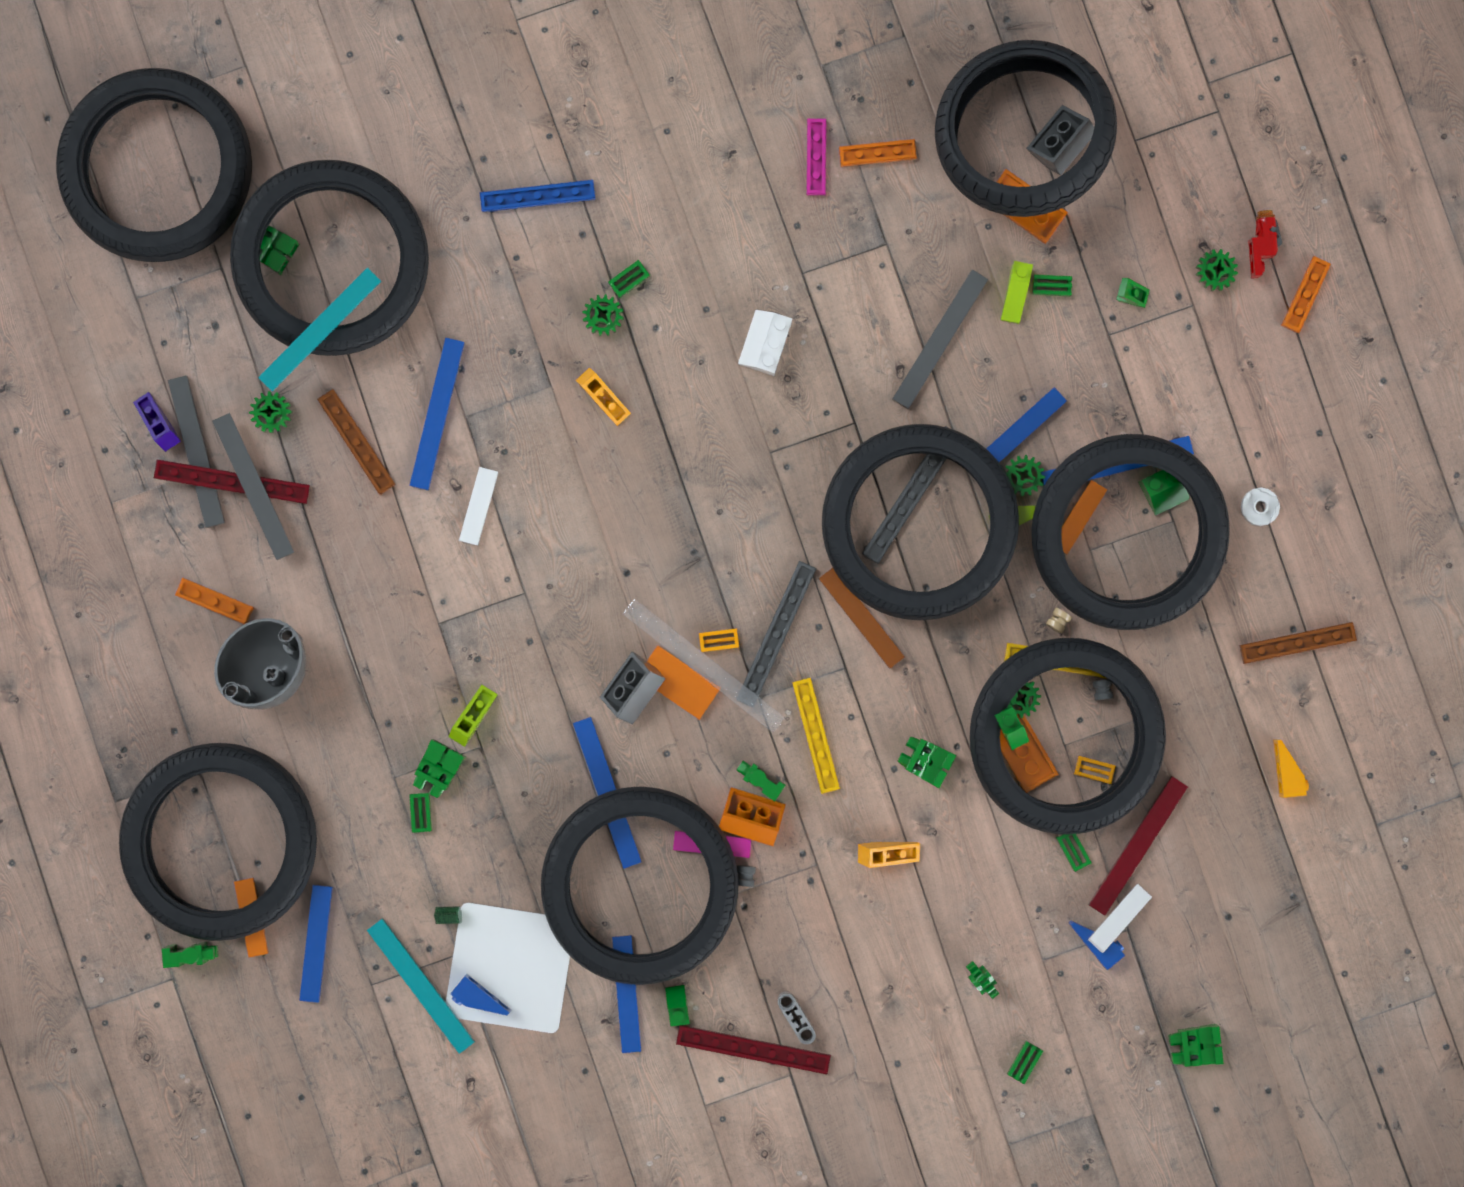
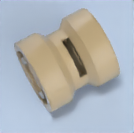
(1058, 620)

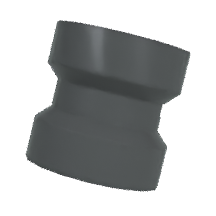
(1102, 689)
(745, 875)

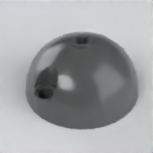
(261, 664)

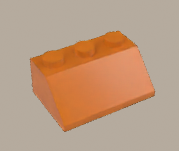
(752, 816)

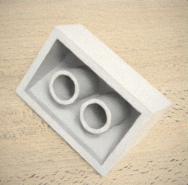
(765, 341)

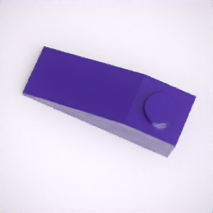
(156, 422)

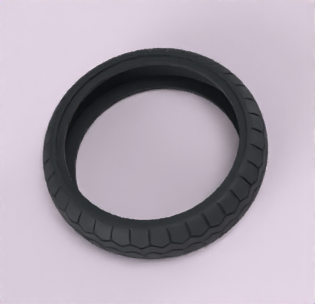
(1005, 60)

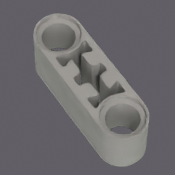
(803, 1018)

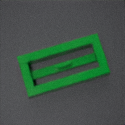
(632, 285)
(1057, 285)
(420, 807)
(1081, 865)
(1017, 1076)

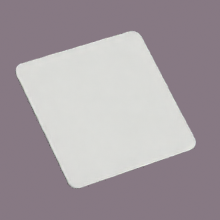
(515, 961)

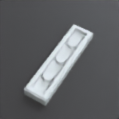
(478, 506)
(1119, 918)

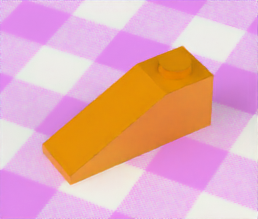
(603, 396)
(1289, 775)
(888, 853)

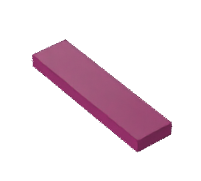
(816, 157)
(739, 845)

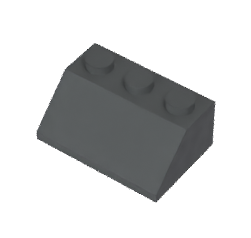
(1061, 139)
(632, 688)

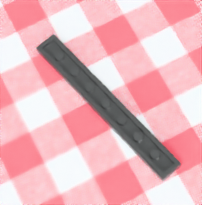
(940, 339)
(195, 447)
(253, 486)
(903, 507)
(779, 627)

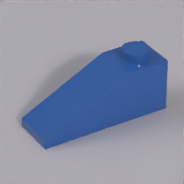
(1112, 953)
(475, 996)

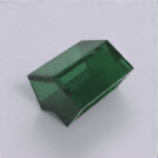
(448, 915)

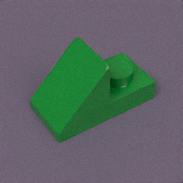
(1132, 293)
(1012, 728)
(677, 1005)

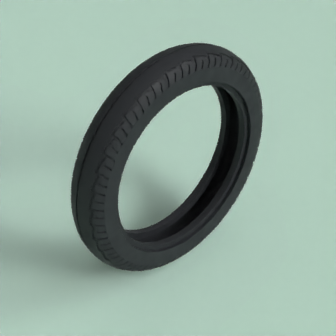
(98, 109)
(342, 177)
(920, 440)
(1187, 589)
(1145, 756)
(137, 851)
(614, 964)

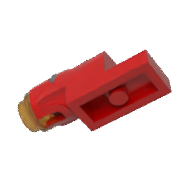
(1265, 244)

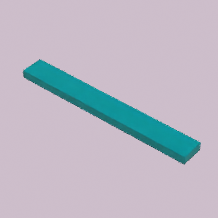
(319, 329)
(421, 986)

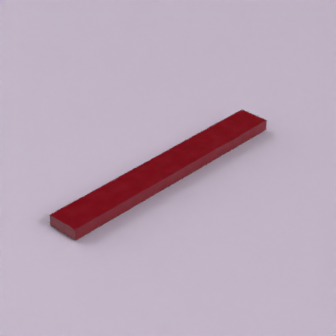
(227, 481)
(1138, 845)
(753, 1049)

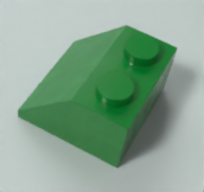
(1163, 491)

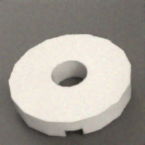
(1249, 510)

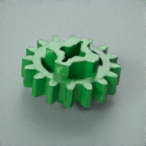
(1209, 269)
(610, 309)
(270, 403)
(1030, 464)
(1025, 708)
(982, 980)

